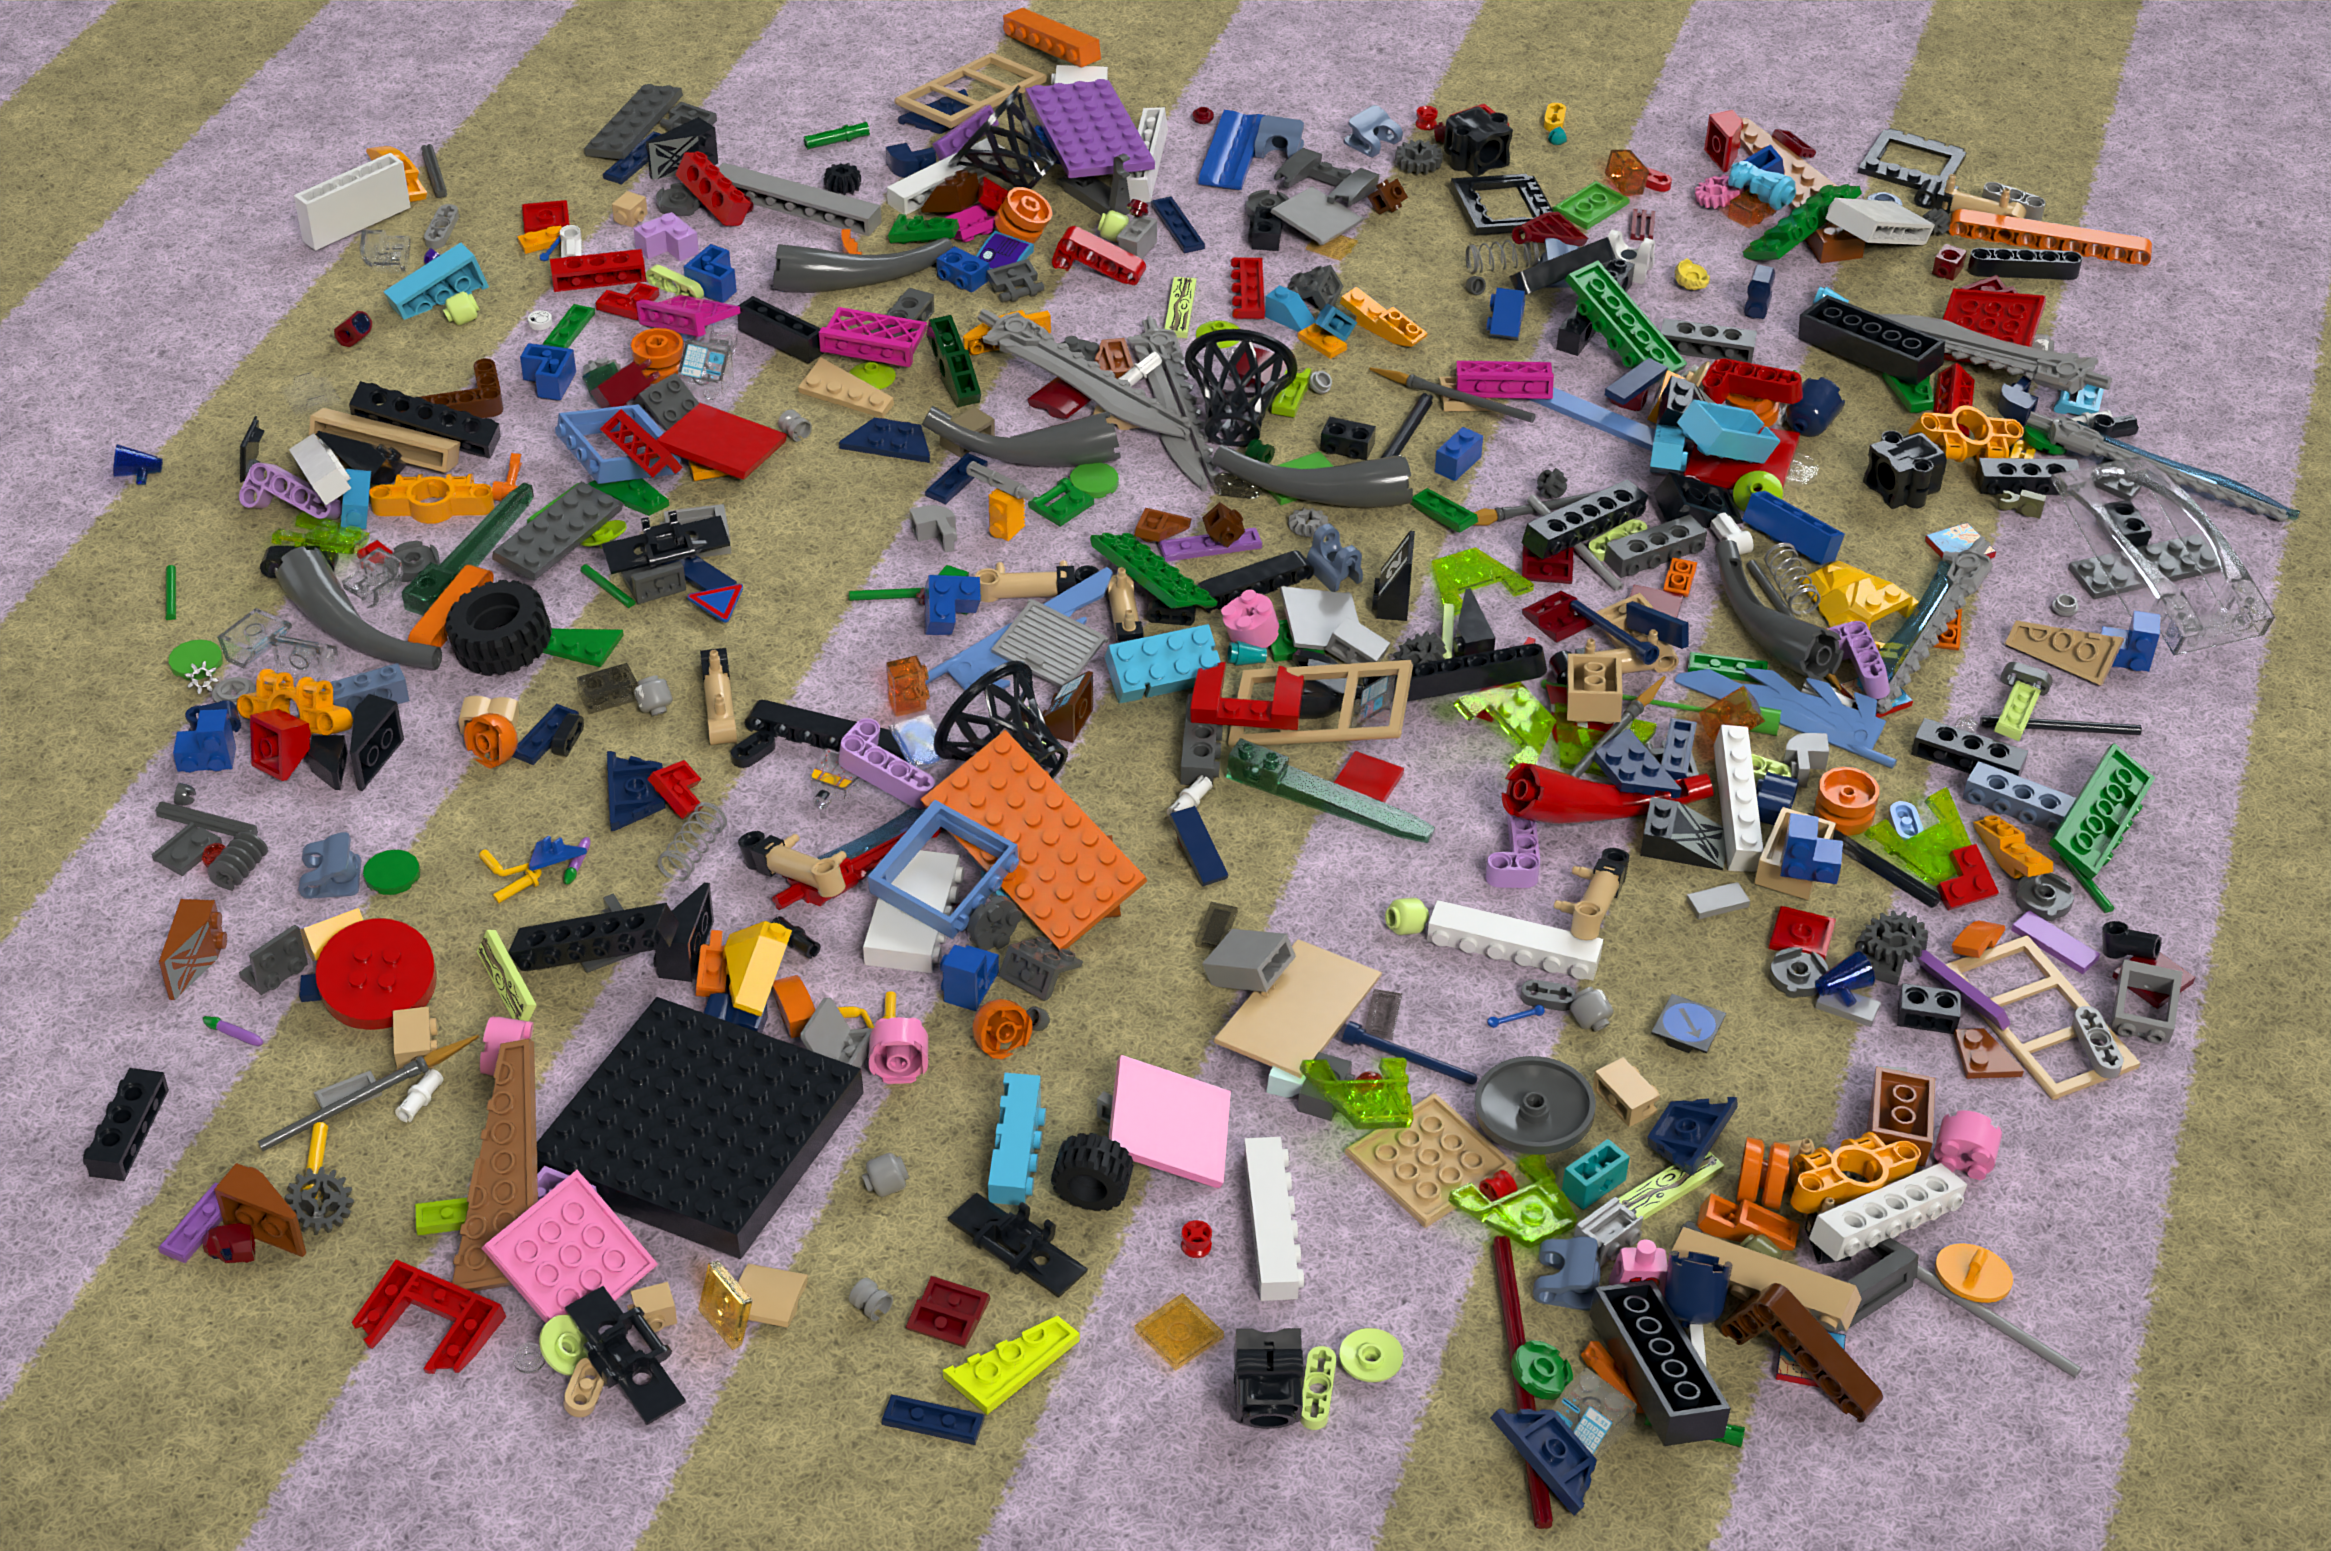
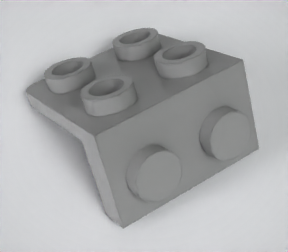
(832, 1037)

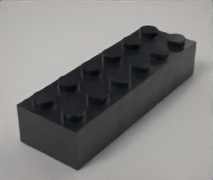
(1871, 339)
(1659, 1363)

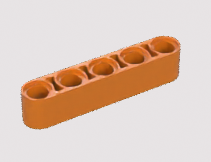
(431, 626)

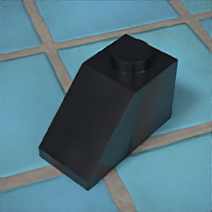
(328, 758)

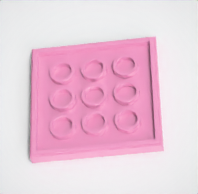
(1170, 1121)
(568, 1249)

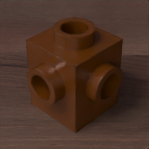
(1392, 196)
(1223, 524)

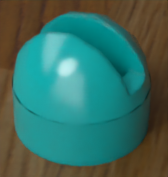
(1557, 136)

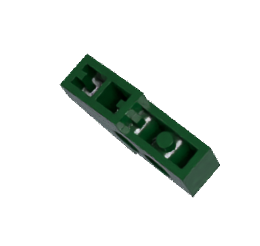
(953, 361)

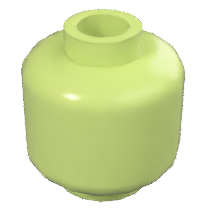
(1112, 224)
(461, 308)
(1407, 916)

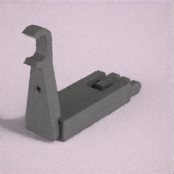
(1099, 195)
(1884, 1279)

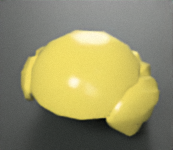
(1691, 275)

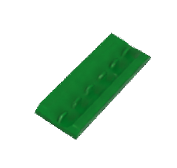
(1151, 571)

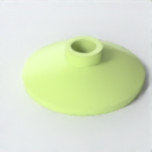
(561, 1333)
(1371, 1344)

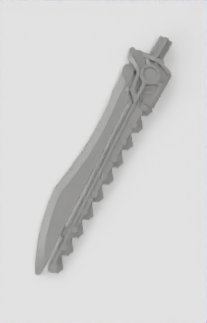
(1034, 344)
(2045, 367)
(1182, 452)

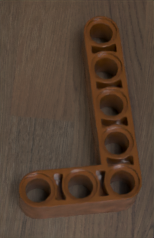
(482, 401)
(1808, 1344)

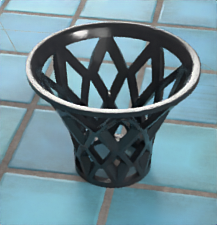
(1031, 139)
(1217, 401)
(1029, 739)

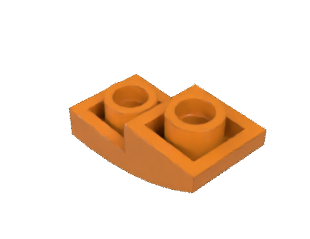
(848, 243)
(1680, 576)
(1951, 638)
(1977, 938)

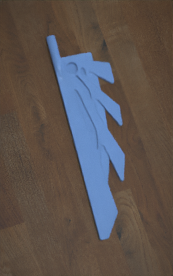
(978, 659)
(1845, 726)

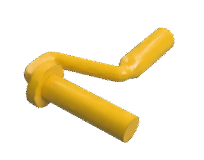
(515, 887)
(889, 1010)

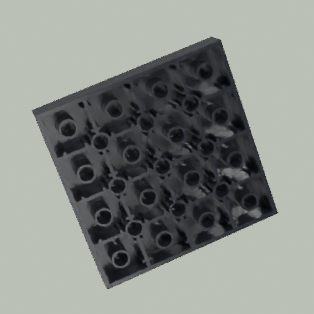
(700, 1125)

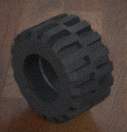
(1092, 1172)

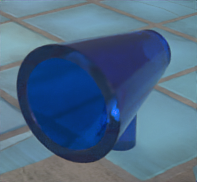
(135, 462)
(1848, 975)

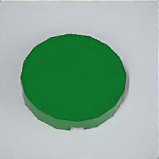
(2039, 439)
(391, 872)
(1541, 1369)

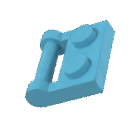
(2087, 401)

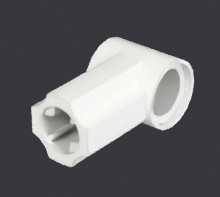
(570, 241)
(1727, 529)

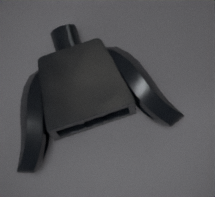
(1321, 696)

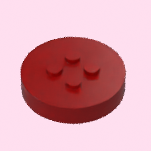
(374, 971)

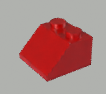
(1723, 138)
(278, 742)

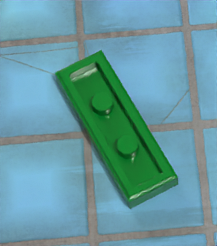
(570, 326)
(1444, 510)
(1727, 666)

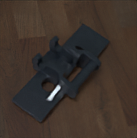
(665, 543)
(992, 1225)
(616, 1358)

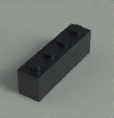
(779, 329)

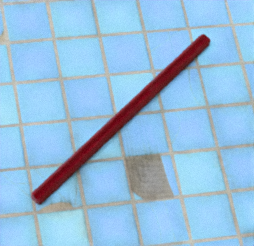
(1515, 1338)

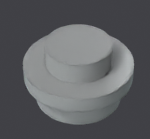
(1320, 382)
(2065, 605)

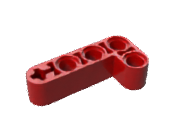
(1097, 254)
(1751, 380)

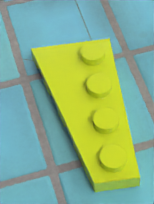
(1012, 1364)

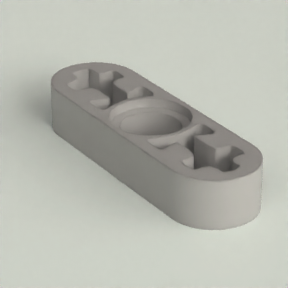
(438, 220)
(2095, 1053)

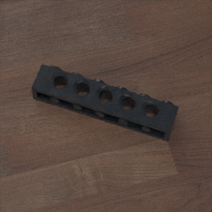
(1577, 328)
(480, 443)
(1584, 519)
(594, 937)

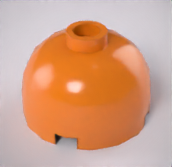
(491, 734)
(1000, 1023)

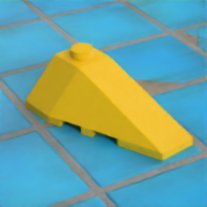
(753, 963)

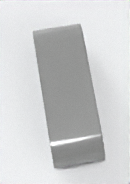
(2033, 204)

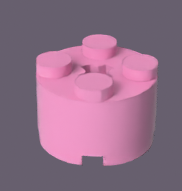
(1251, 619)
(500, 1031)
(898, 1050)
(1968, 1143)

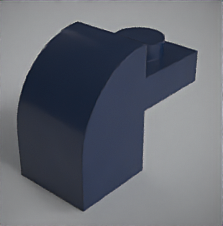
(906, 162)
(2017, 402)

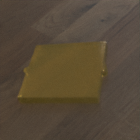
(1335, 249)

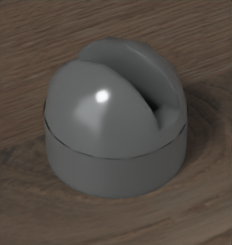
(1476, 284)
(182, 794)
(1039, 1017)

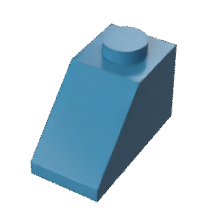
(1288, 309)
(1335, 322)
(356, 499)

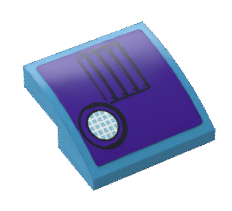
(1004, 250)

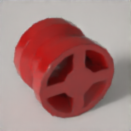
(1426, 117)
(1499, 1186)
(1196, 1231)

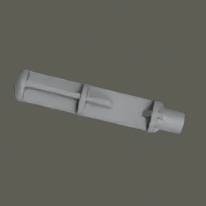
(999, 481)

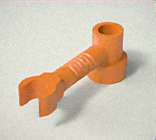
(502, 489)

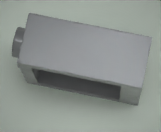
(699, 513)
(2152, 979)

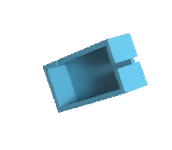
(1727, 432)
(1163, 661)

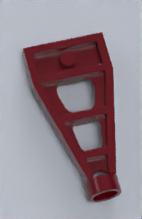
(1549, 226)

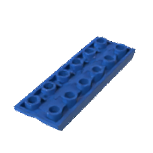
(1231, 150)

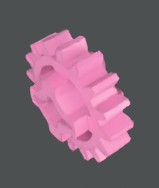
(1716, 192)

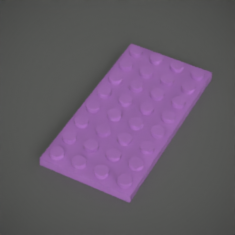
(1088, 127)

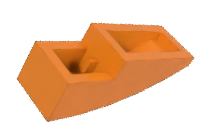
(793, 1003)
(1737, 1222)

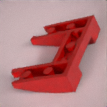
(1211, 708)
(402, 1285)

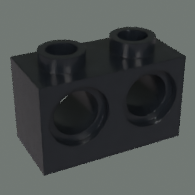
(1265, 230)
(1347, 438)
(2129, 522)
(1929, 1008)

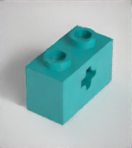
(1595, 1174)

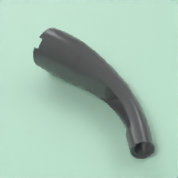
(824, 270)
(1061, 445)
(1358, 484)
(319, 595)
(1791, 641)

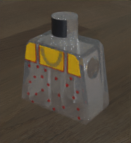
(833, 782)

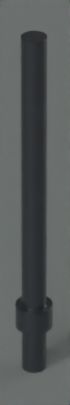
(2076, 726)

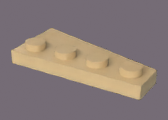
(842, 388)
(2075, 651)

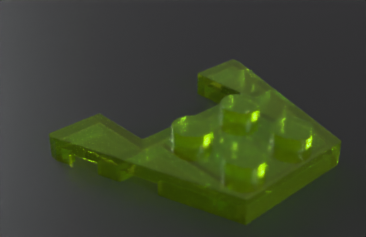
(323, 533)
(1473, 570)
(1516, 713)
(1577, 741)
(1928, 850)
(1366, 1102)
(1527, 1214)

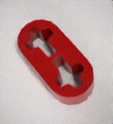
(1658, 181)

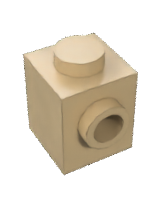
(629, 209)
(657, 1305)

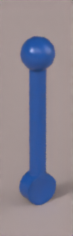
(545, 256)
(1494, 1021)

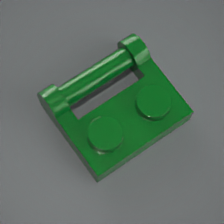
(1064, 508)

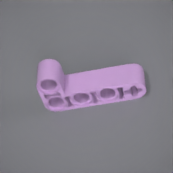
(294, 493)
(1860, 647)
(867, 760)
(1520, 865)

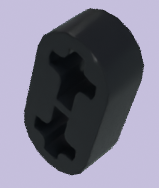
(1170, 615)
(567, 734)
(752, 748)

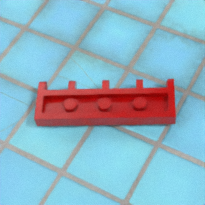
(1250, 287)

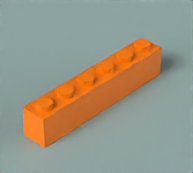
(1052, 37)

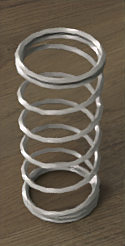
(1476, 257)
(1793, 559)
(667, 853)

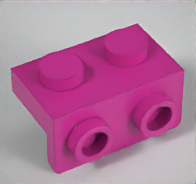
(972, 222)

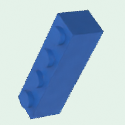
(1793, 526)

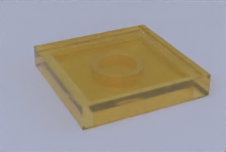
(725, 1304)
(1179, 1331)

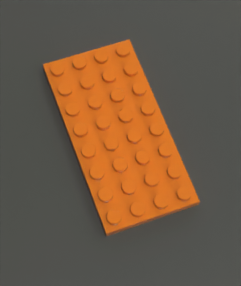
(1066, 865)

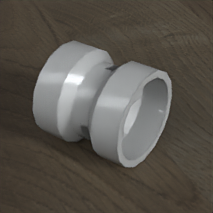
(794, 425)
(868, 1297)

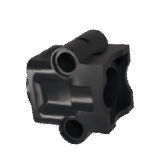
(1477, 141)
(1905, 469)
(1268, 1377)

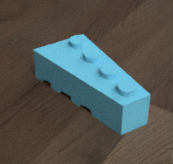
(436, 281)
(1668, 450)
(1016, 1140)

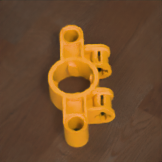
(1989, 433)
(459, 495)
(313, 704)
(1866, 1156)

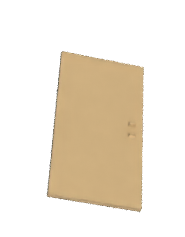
(1299, 1009)

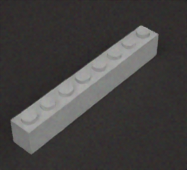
(805, 200)

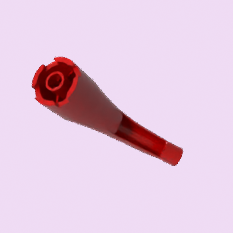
(1560, 798)

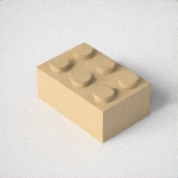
(1594, 688)
(1770, 861)

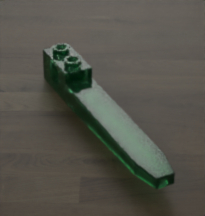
(435, 578)
(1270, 772)

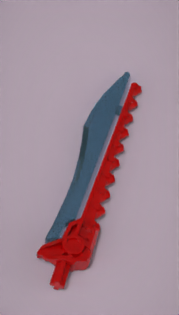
(861, 857)

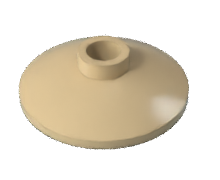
(1698, 375)

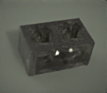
(607, 688)

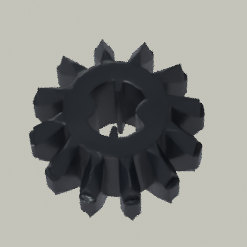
(842, 178)

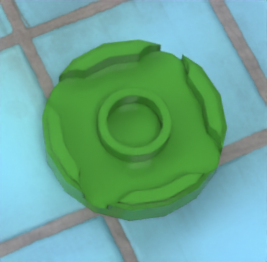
(1095, 479)
(195, 653)

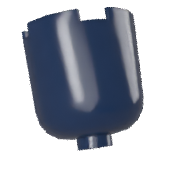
(1816, 409)
(1696, 1287)

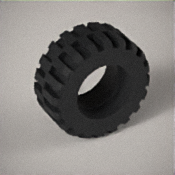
(504, 649)

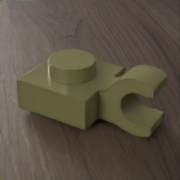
(2026, 503)

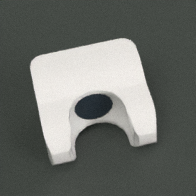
(1642, 257)

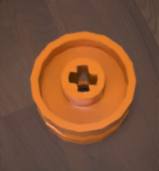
(1023, 214)
(663, 349)
(1765, 409)
(1848, 799)
(1762, 1173)

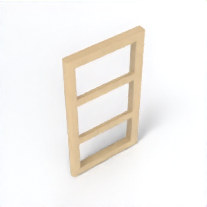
(908, 99)
(1343, 733)
(2023, 1051)

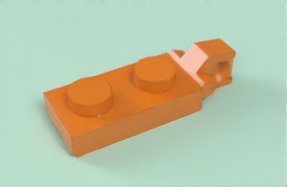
(712, 967)
(1605, 1366)

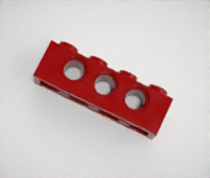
(713, 188)
(598, 270)

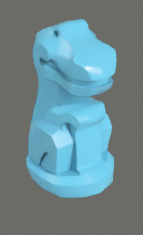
(1770, 186)

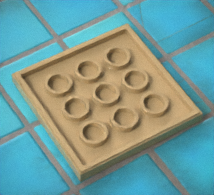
(1428, 1159)

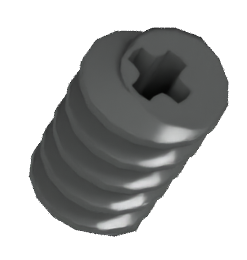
(237, 860)

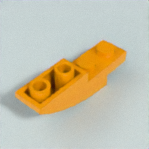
(415, 188)
(1385, 323)
(974, 338)
(2009, 848)

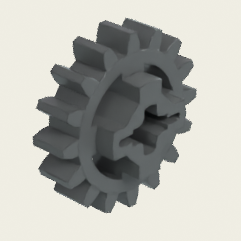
(1418, 156)
(1421, 649)
(1896, 937)
(331, 1200)

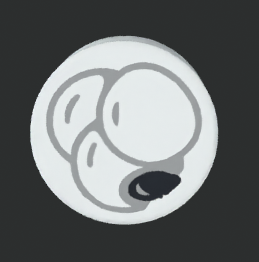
(540, 320)

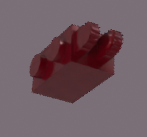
(623, 385)

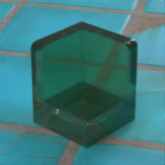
(599, 375)

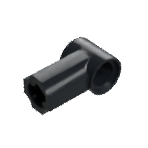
(2115, 426)
(2121, 941)

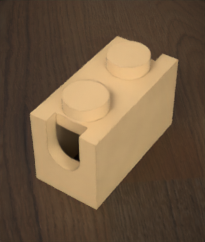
(413, 1034)
(1626, 1091)

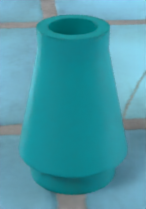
(1244, 653)

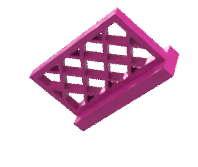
(684, 314)
(872, 345)
(1506, 379)

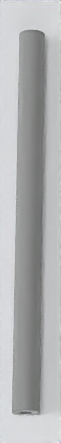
(1581, 549)
(2001, 1324)

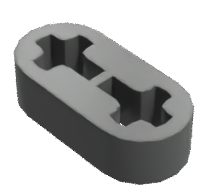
(2027, 675)
(1547, 994)

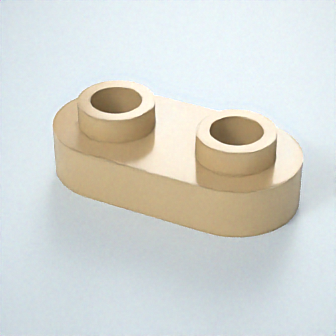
(583, 1390)

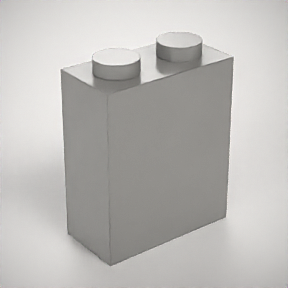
(1249, 960)

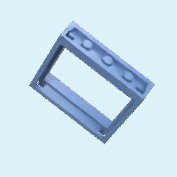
(575, 424)
(933, 818)

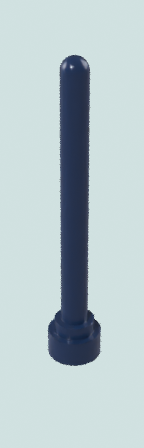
(1645, 651)
(1357, 1035)

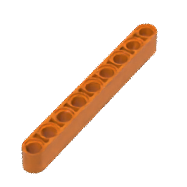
(2061, 236)

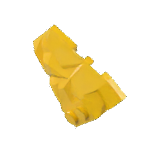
(1856, 595)

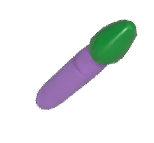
(571, 872)
(232, 1030)

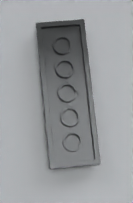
(633, 121)
(557, 531)
(2167, 556)

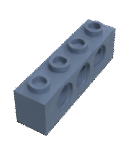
(382, 682)
(2017, 797)

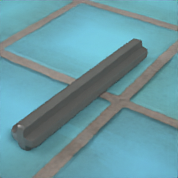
(434, 171)
(203, 819)

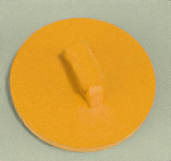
(1973, 1273)

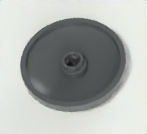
(1534, 1105)

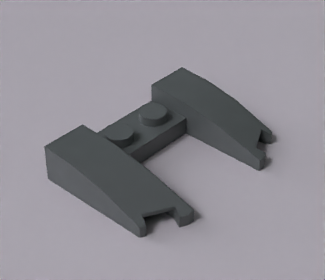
(1308, 163)

